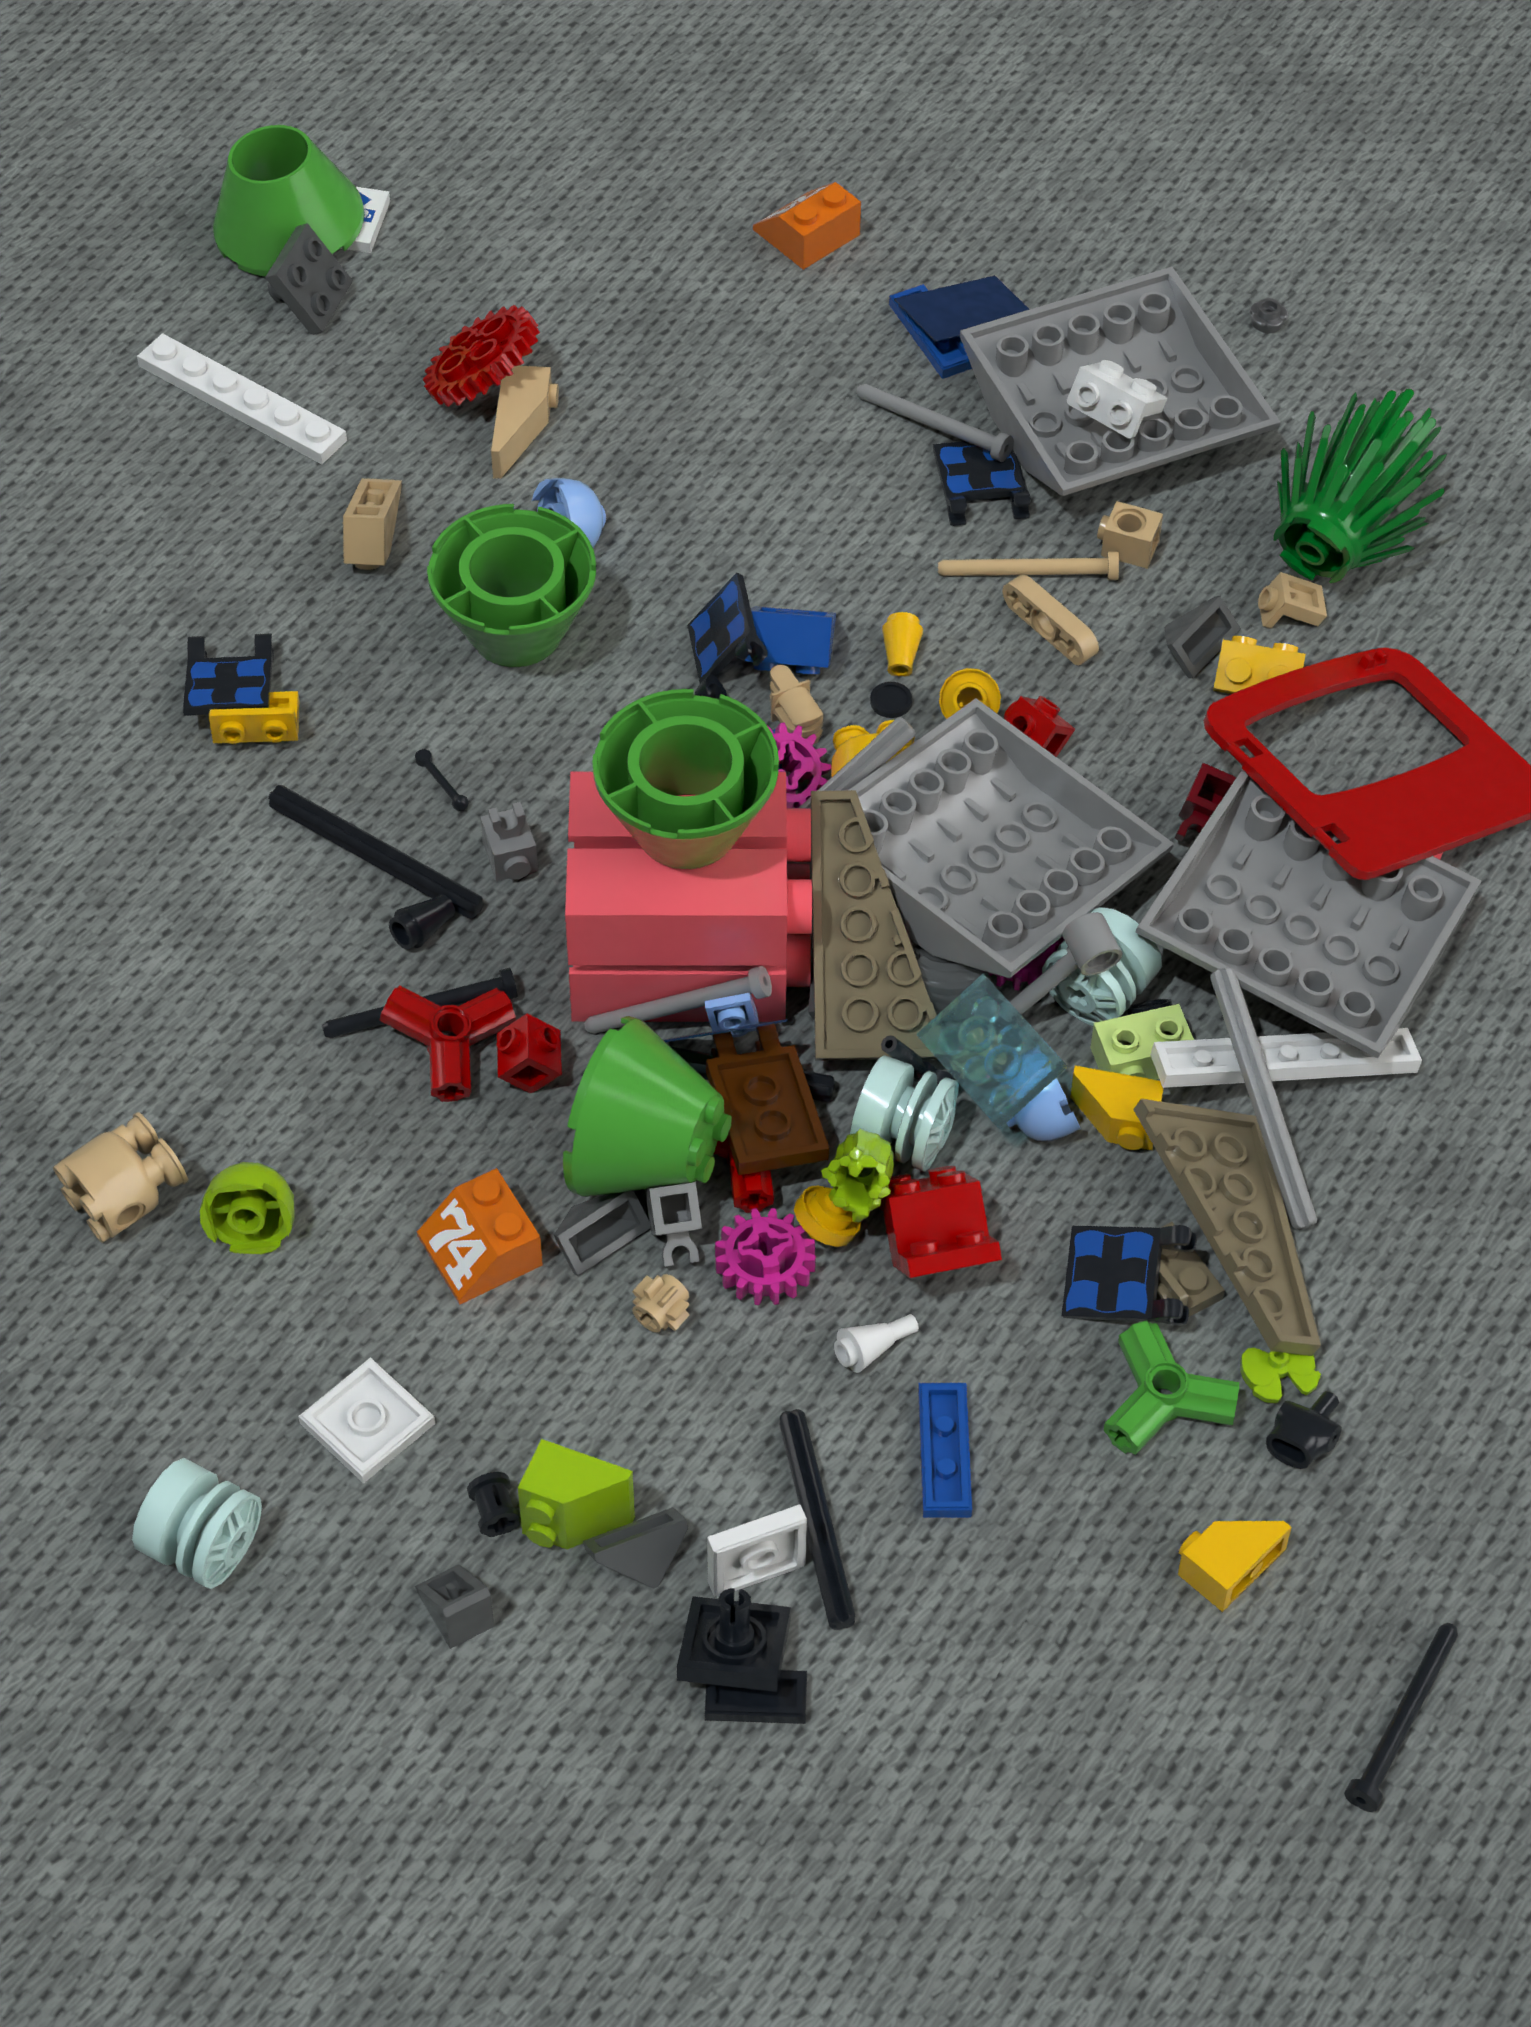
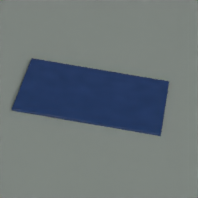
(960, 306)
(722, 1031)

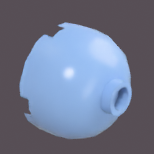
(574, 502)
(1046, 1115)

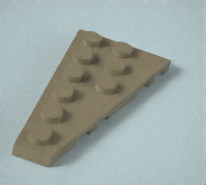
(861, 951)
(1236, 1200)

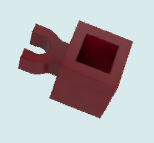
(1203, 798)

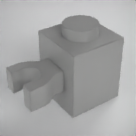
(509, 843)
(674, 1212)

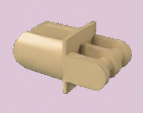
(793, 703)

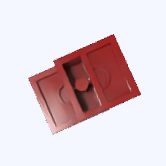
(937, 1223)

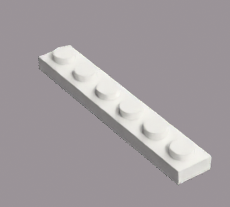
(242, 398)
(1286, 1058)

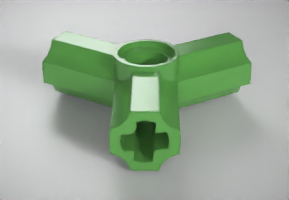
(1147, 1408)

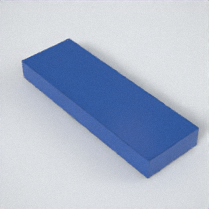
(947, 355)
(944, 1450)

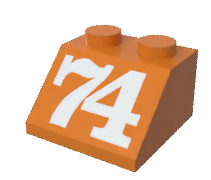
(813, 224)
(481, 1237)

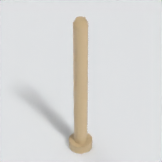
(1051, 566)

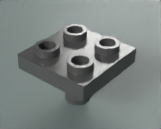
(308, 279)

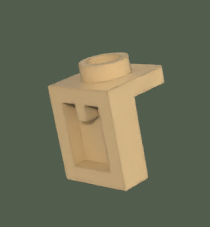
(1292, 598)

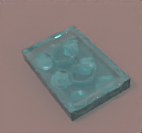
(991, 1051)

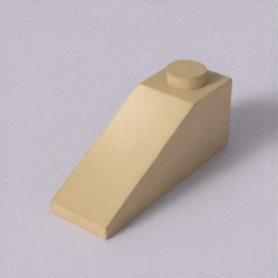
(521, 414)
(371, 523)

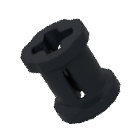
(494, 1504)

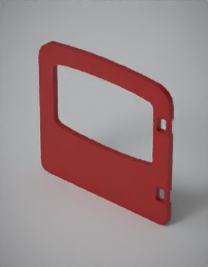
(1400, 817)

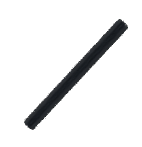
(374, 850)

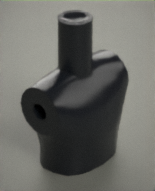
(1304, 1432)

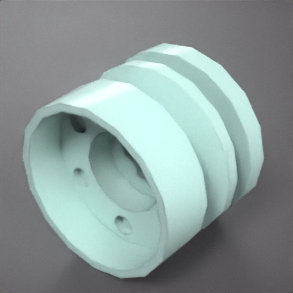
(1112, 991)
(913, 1116)
(196, 1523)

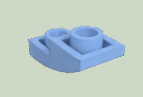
(732, 1013)

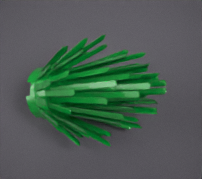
(1352, 489)

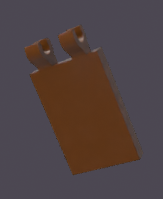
(768, 1104)

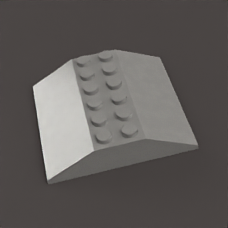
(1150, 331)
(997, 841)
(1300, 926)

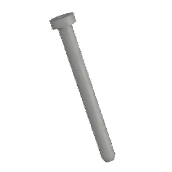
(999, 446)
(757, 983)

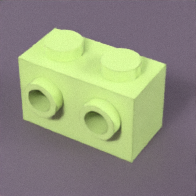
(1126, 1041)

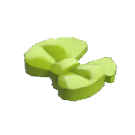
(1263, 1373)

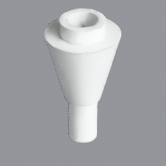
(861, 1345)

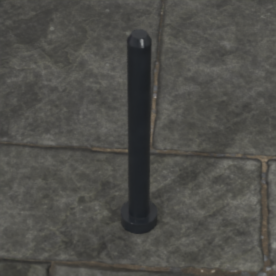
(455, 996)
(1365, 1791)

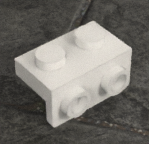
(1114, 397)

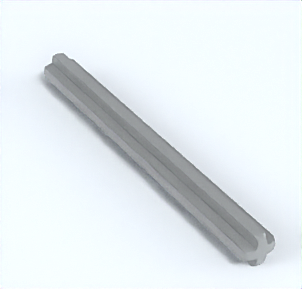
(1263, 1098)

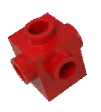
(1040, 722)
(529, 1053)

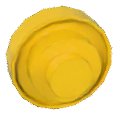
(964, 687)
(823, 1219)

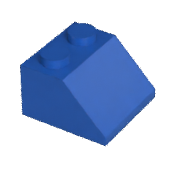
(794, 638)

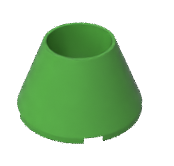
(271, 187)
(512, 580)
(685, 746)

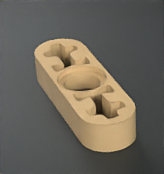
(1050, 619)

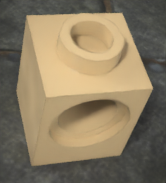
(1131, 532)

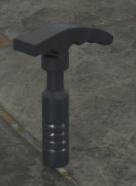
(901, 1052)

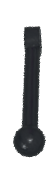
(424, 759)

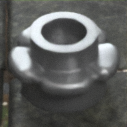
(1268, 315)

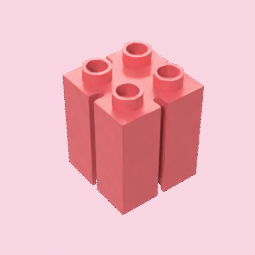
(666, 930)

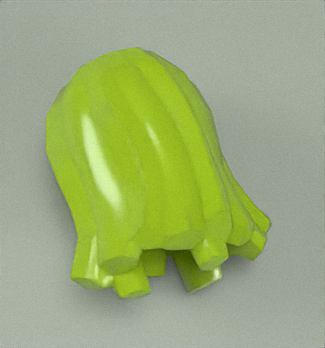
(860, 1173)

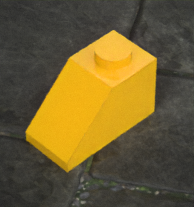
(1109, 1104)
(1230, 1557)

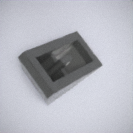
(457, 1604)

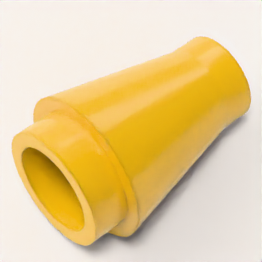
(901, 640)

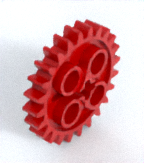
(481, 355)

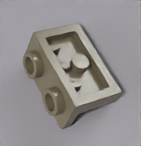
(1187, 1279)

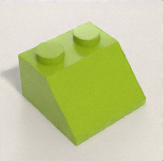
(572, 1497)

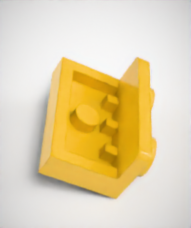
(1246, 664)
(269, 724)

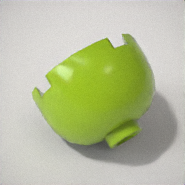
(248, 1208)

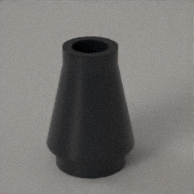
(419, 921)

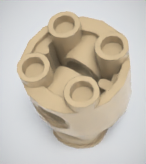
(114, 1180)

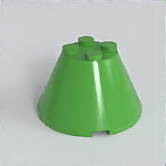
(641, 1117)

